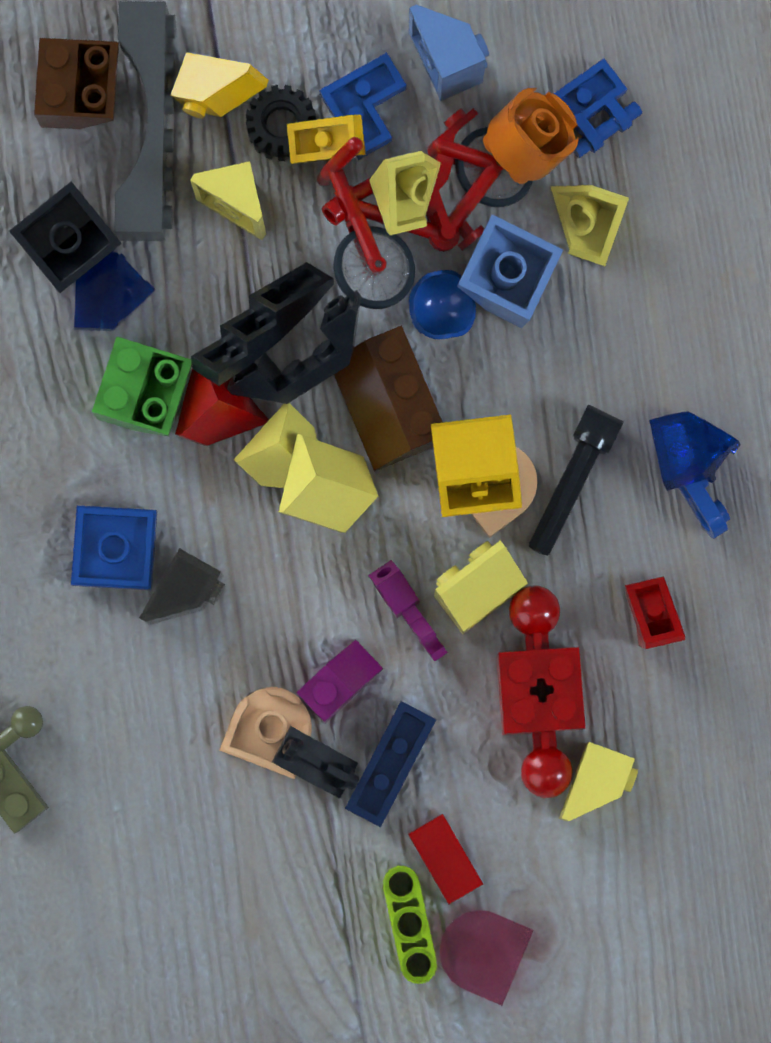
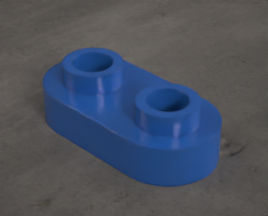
(709, 513)

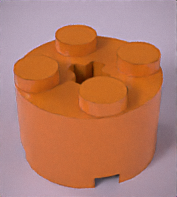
(531, 135)

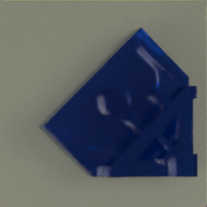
(109, 294)
(689, 448)

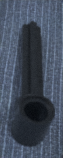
(594, 436)

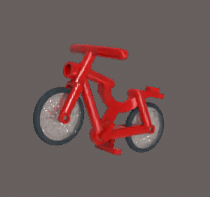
(382, 263)

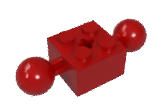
(545, 769)

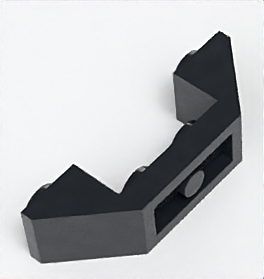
(267, 382)

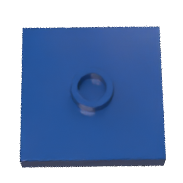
(114, 548)

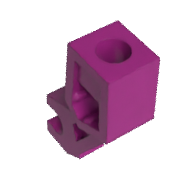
(403, 601)

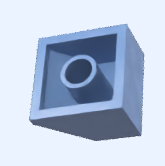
(448, 51)
(509, 271)

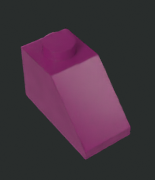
(339, 681)

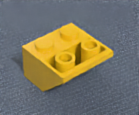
(476, 465)

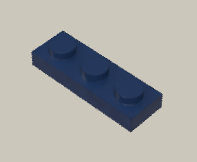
(390, 764)

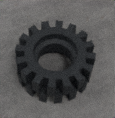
(262, 108)

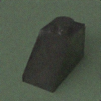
(183, 589)

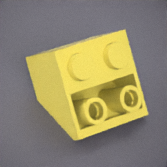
(480, 586)

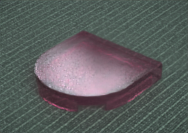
(483, 953)

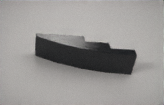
(270, 317)

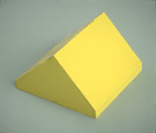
(232, 195)
(326, 485)

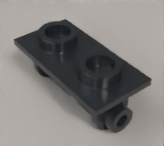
(316, 763)

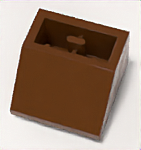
(75, 83)

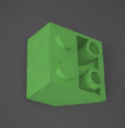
(141, 388)

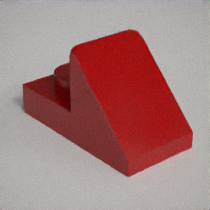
(654, 613)

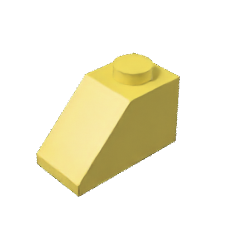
(598, 780)

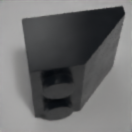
(65, 237)

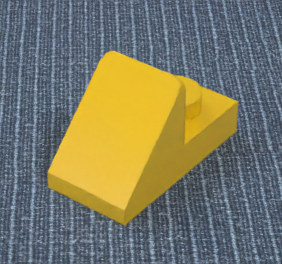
(322, 137)

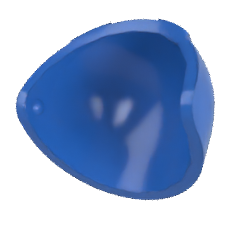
(441, 307)

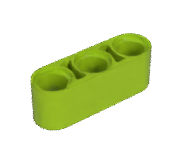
(409, 944)

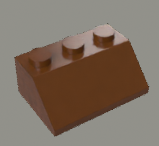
(388, 399)

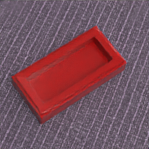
(445, 859)

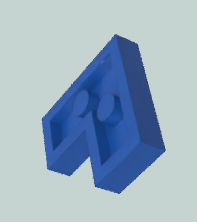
(360, 94)

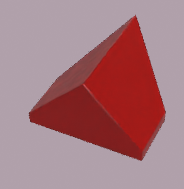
(214, 413)

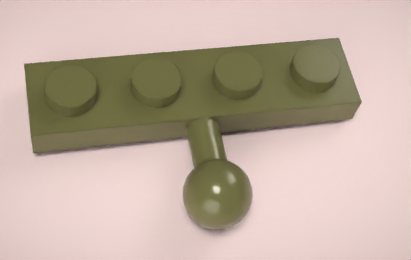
(18, 798)

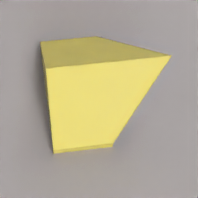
(404, 190)
(589, 219)
(271, 449)

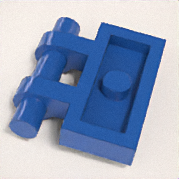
(591, 93)

